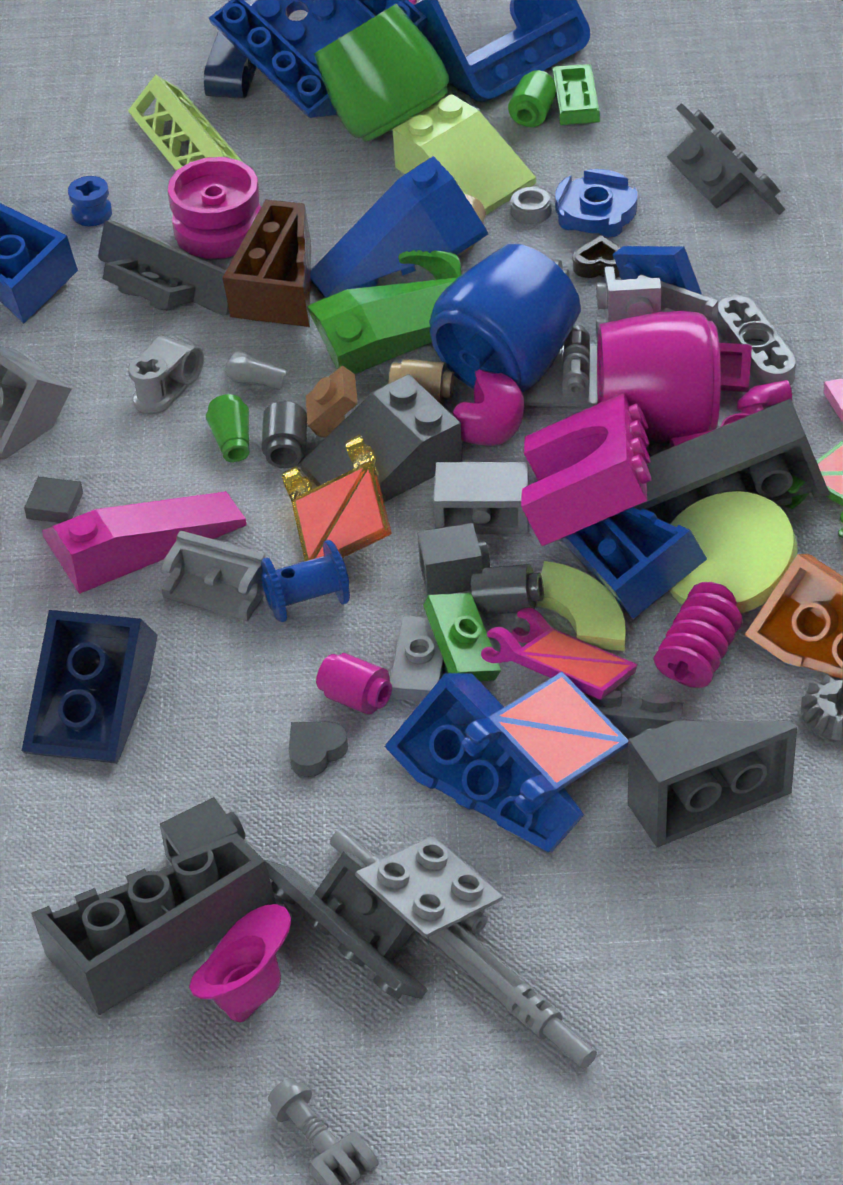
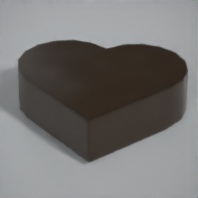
(593, 257)

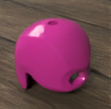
(495, 410)

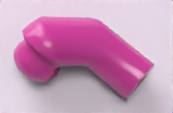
(764, 396)

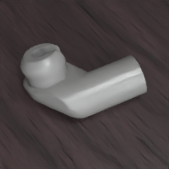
(246, 370)

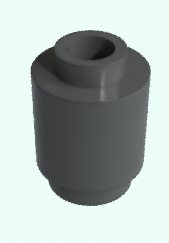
(284, 434)
(506, 589)

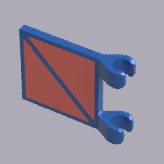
(553, 733)

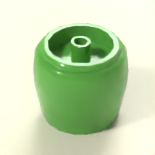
(381, 74)

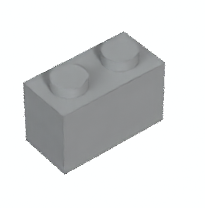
(481, 495)

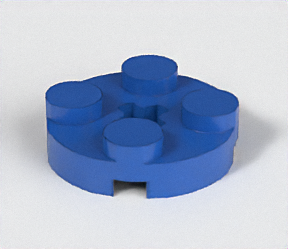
(580, 212)

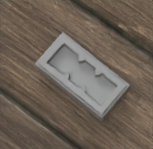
(416, 661)

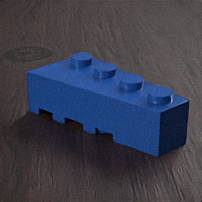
(32, 262)

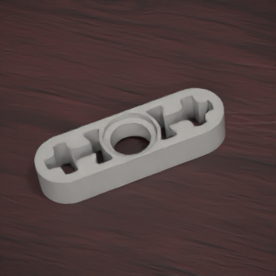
(756, 326)

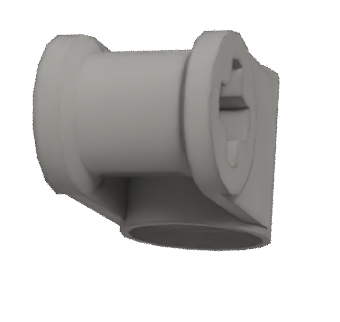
(164, 372)

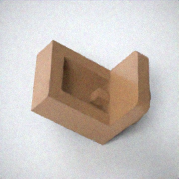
(331, 401)

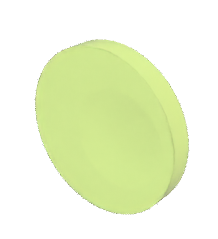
(744, 543)

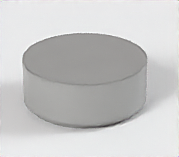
(531, 205)

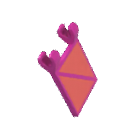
(554, 652)

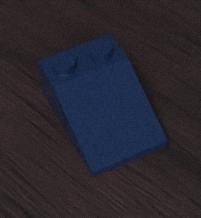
(88, 685)

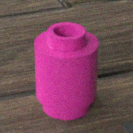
(354, 682)

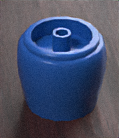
(505, 317)

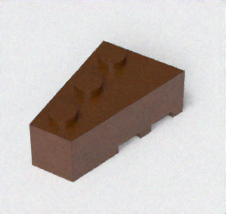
(272, 267)

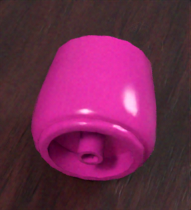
(665, 367)

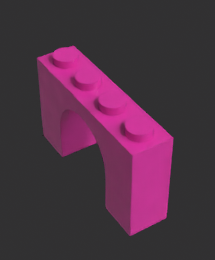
(586, 468)

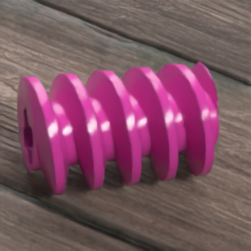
(699, 635)

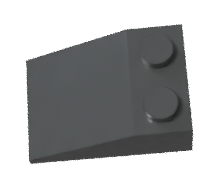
(403, 429)
(706, 773)

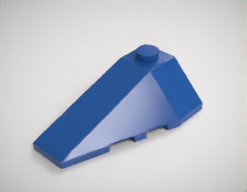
(416, 213)
(487, 783)

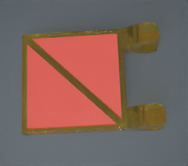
(341, 510)

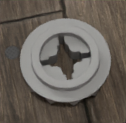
(820, 710)

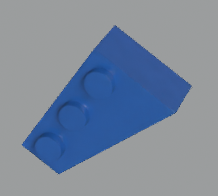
(636, 556)

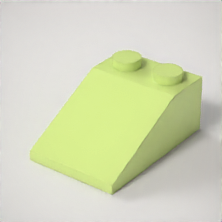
(465, 148)

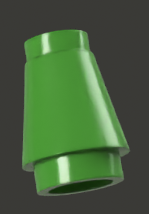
(230, 426)

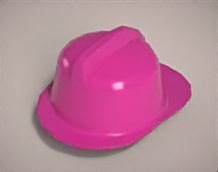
(244, 963)

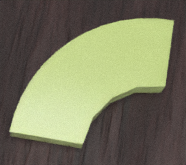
(585, 604)

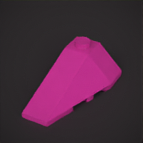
(133, 536)

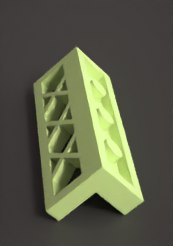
(186, 125)

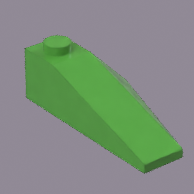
(376, 322)

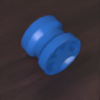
(90, 201)

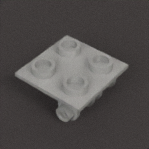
(571, 376)
(431, 888)

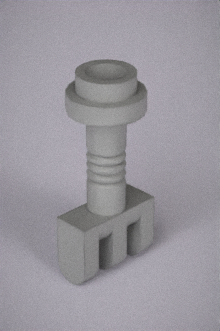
(291, 1102)

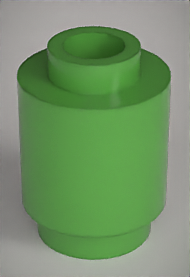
(532, 99)

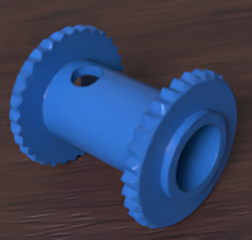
(305, 580)

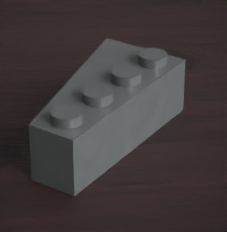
(742, 456)
(154, 922)

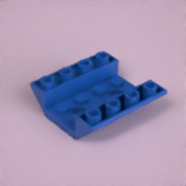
(287, 47)

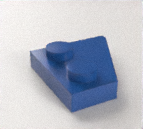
(662, 262)

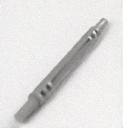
(492, 974)

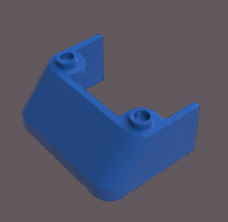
(543, 36)

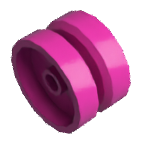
(213, 205)

